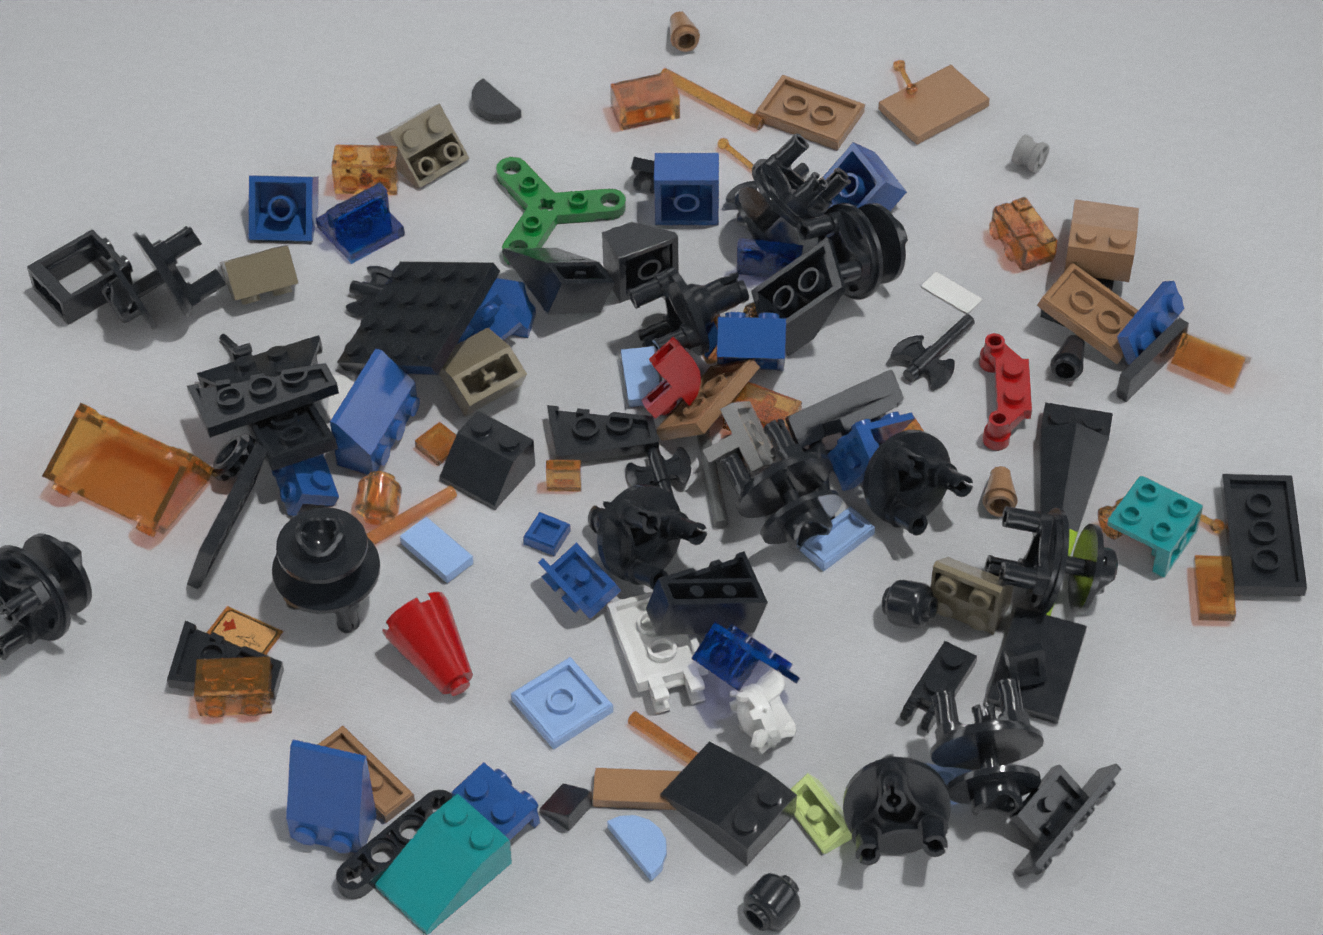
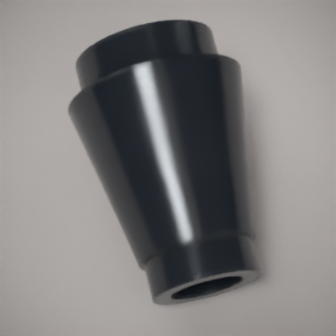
(1069, 359)

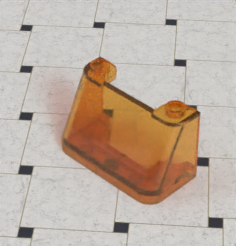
(125, 471)

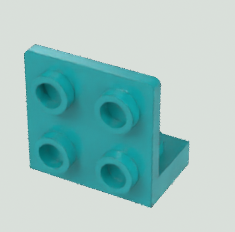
(1157, 520)

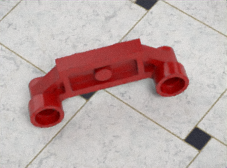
(1011, 390)

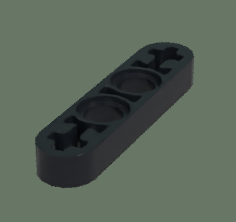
(389, 839)

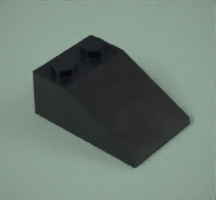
(803, 294)
(731, 801)

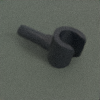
(237, 351)

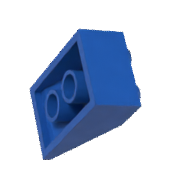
(329, 797)

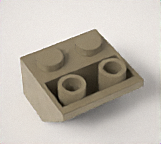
(425, 146)
(481, 371)
(970, 594)

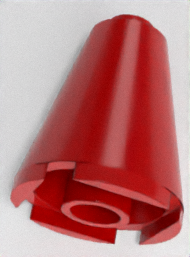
(431, 642)

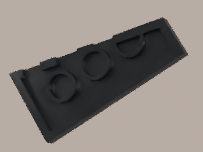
(247, 402)

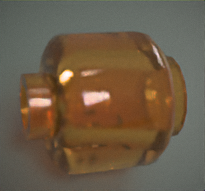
(378, 497)

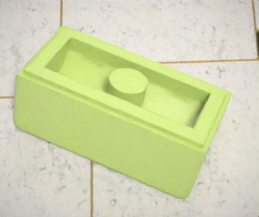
(820, 814)

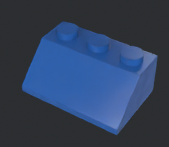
(373, 414)

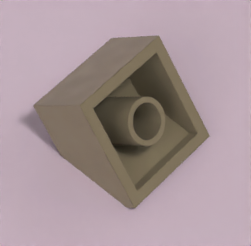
(260, 273)

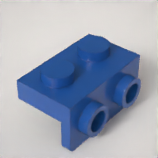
(306, 484)
(581, 579)
(498, 800)

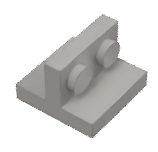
(746, 438)

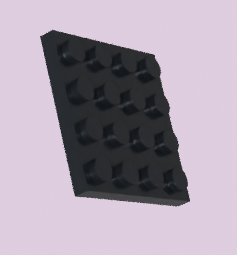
(420, 315)

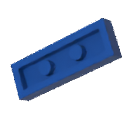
(1151, 320)

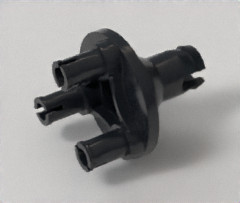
(688, 307)
(910, 479)
(641, 533)
(897, 809)

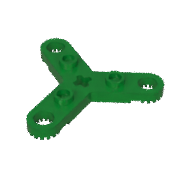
(567, 207)

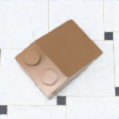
(1103, 239)

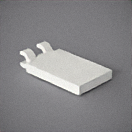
(654, 659)

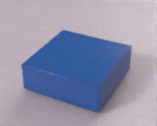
(547, 534)

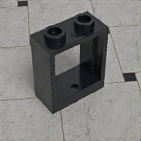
(67, 259)

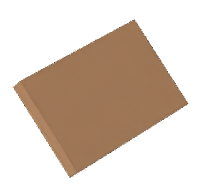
(938, 104)
(810, 112)
(1088, 310)
(717, 389)

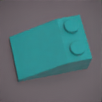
(445, 864)

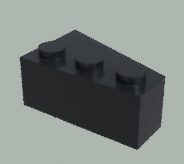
(696, 599)

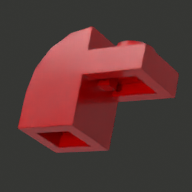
(680, 379)

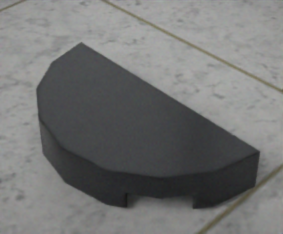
(492, 104)

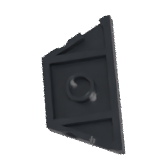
(270, 362)

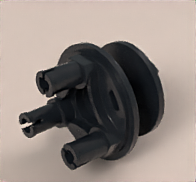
(785, 195)
(866, 244)
(162, 257)
(786, 490)
(1048, 560)
(325, 564)
(40, 590)
(987, 747)

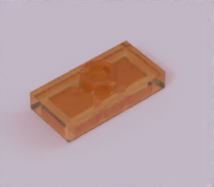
(1214, 588)

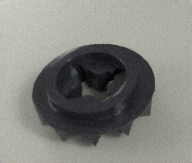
(232, 457)

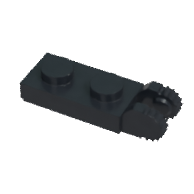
(945, 673)

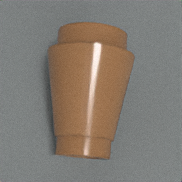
(683, 32)
(999, 491)

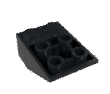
(562, 279)

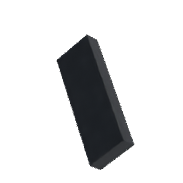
(1151, 360)

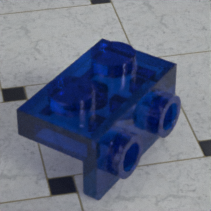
(765, 257)

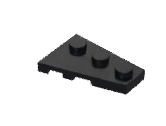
(597, 437)
(200, 645)

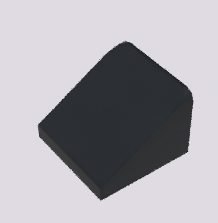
(567, 805)

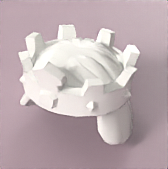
(763, 712)

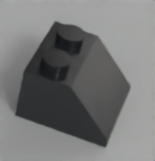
(636, 254)
(488, 460)

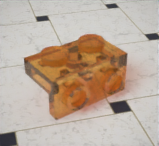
(364, 166)
(233, 686)

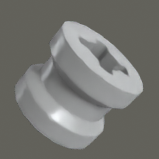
(1030, 153)

